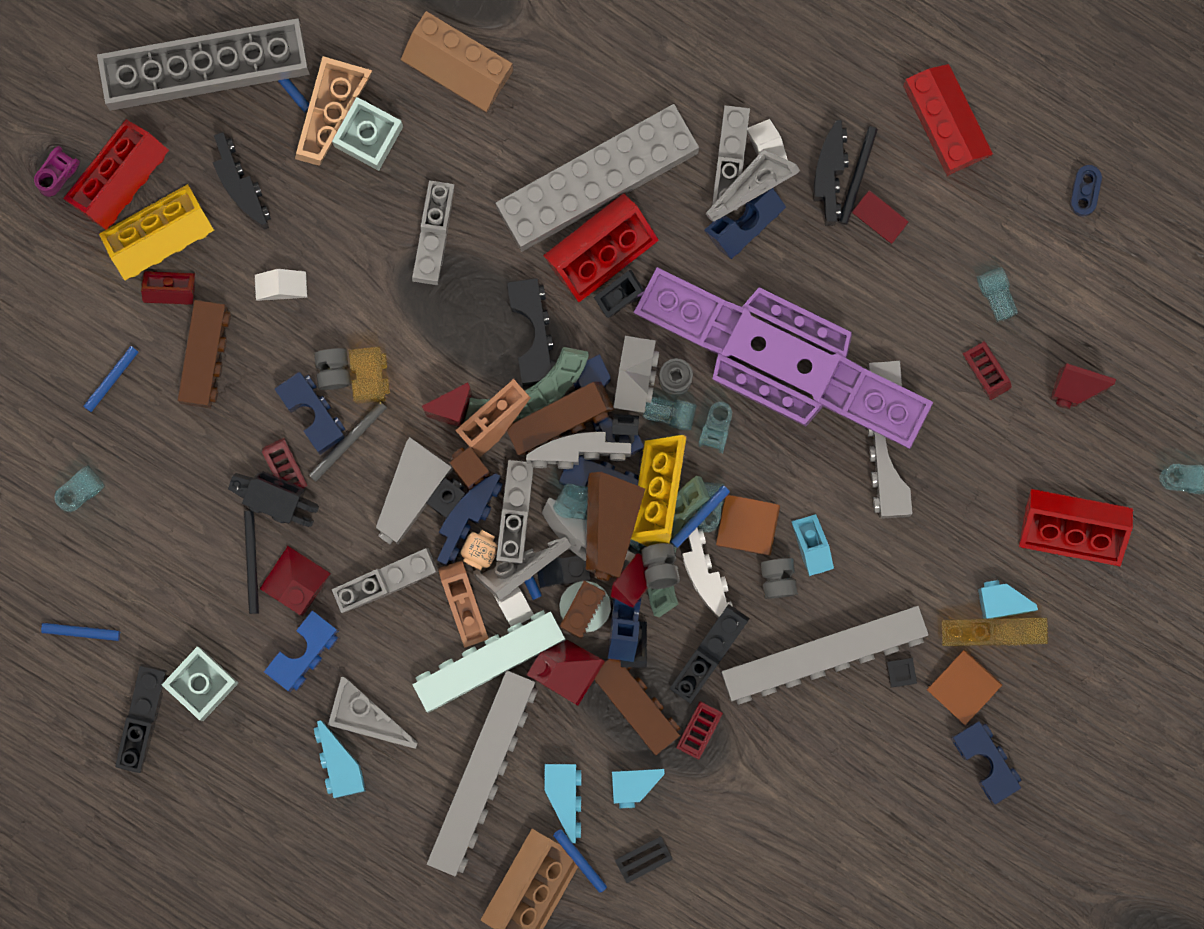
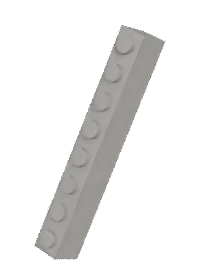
(823, 654)
(481, 774)

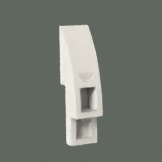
(708, 586)

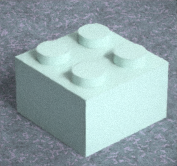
(367, 133)
(200, 683)

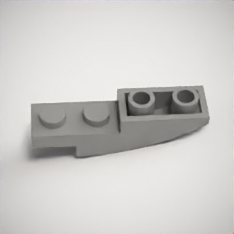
(731, 148)
(433, 233)
(567, 449)
(515, 512)
(574, 530)
(385, 580)

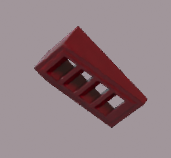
(997, 389)
(282, 443)
(708, 710)

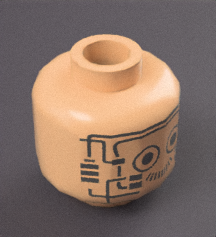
(479, 550)

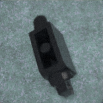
(273, 497)

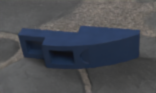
(471, 507)

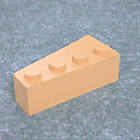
(331, 100)

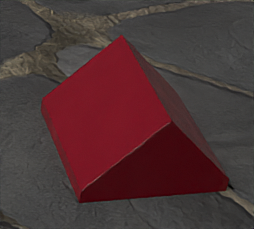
(450, 407)

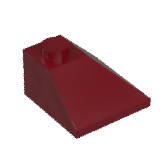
(1078, 385)
(295, 581)
(566, 670)

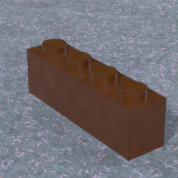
(203, 354)
(560, 418)
(636, 706)

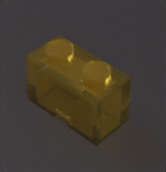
(370, 382)

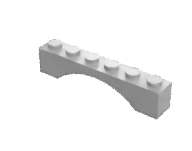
(893, 494)

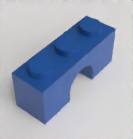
(291, 672)

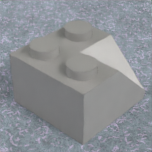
(636, 374)

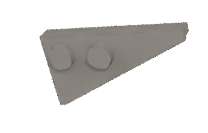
(760, 176)
(509, 575)
(360, 715)

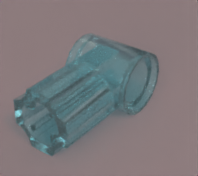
(996, 288)
(676, 414)

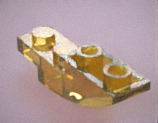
(995, 632)

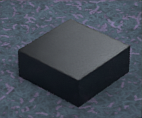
(901, 672)

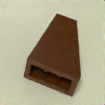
(610, 523)

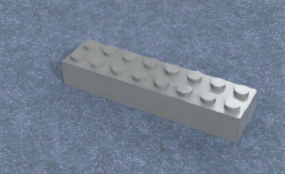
(203, 64)
(597, 177)

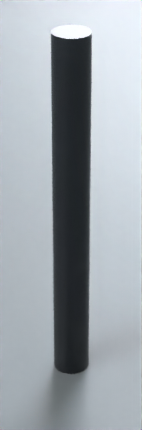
(858, 175)
(251, 562)

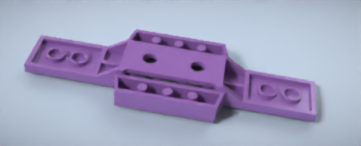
(833, 378)

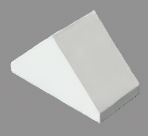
(766, 137)
(280, 285)
(515, 607)

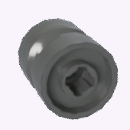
(332, 369)
(675, 377)
(660, 561)
(779, 578)

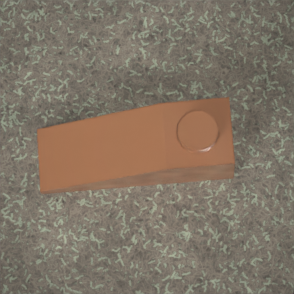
(493, 418)
(463, 603)

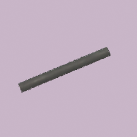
(349, 439)

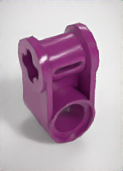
(56, 170)

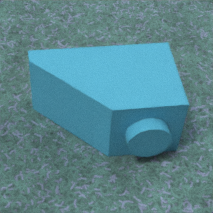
(813, 545)
(1003, 601)
(633, 785)

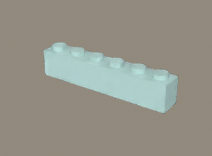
(489, 661)

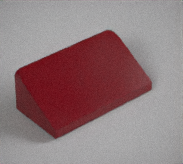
(880, 217)
(168, 287)
(632, 583)

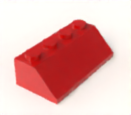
(947, 118)
(116, 174)
(601, 247)
(1076, 527)

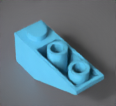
(343, 770)
(561, 791)

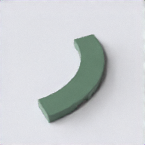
(550, 388)
(688, 501)

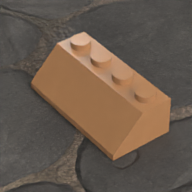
(456, 61)
(531, 885)

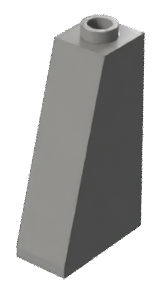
(412, 485)

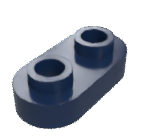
(1086, 191)

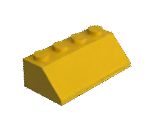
(156, 232)
(660, 478)

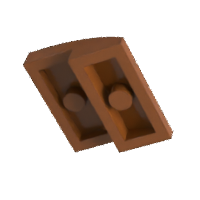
(748, 525)
(964, 687)

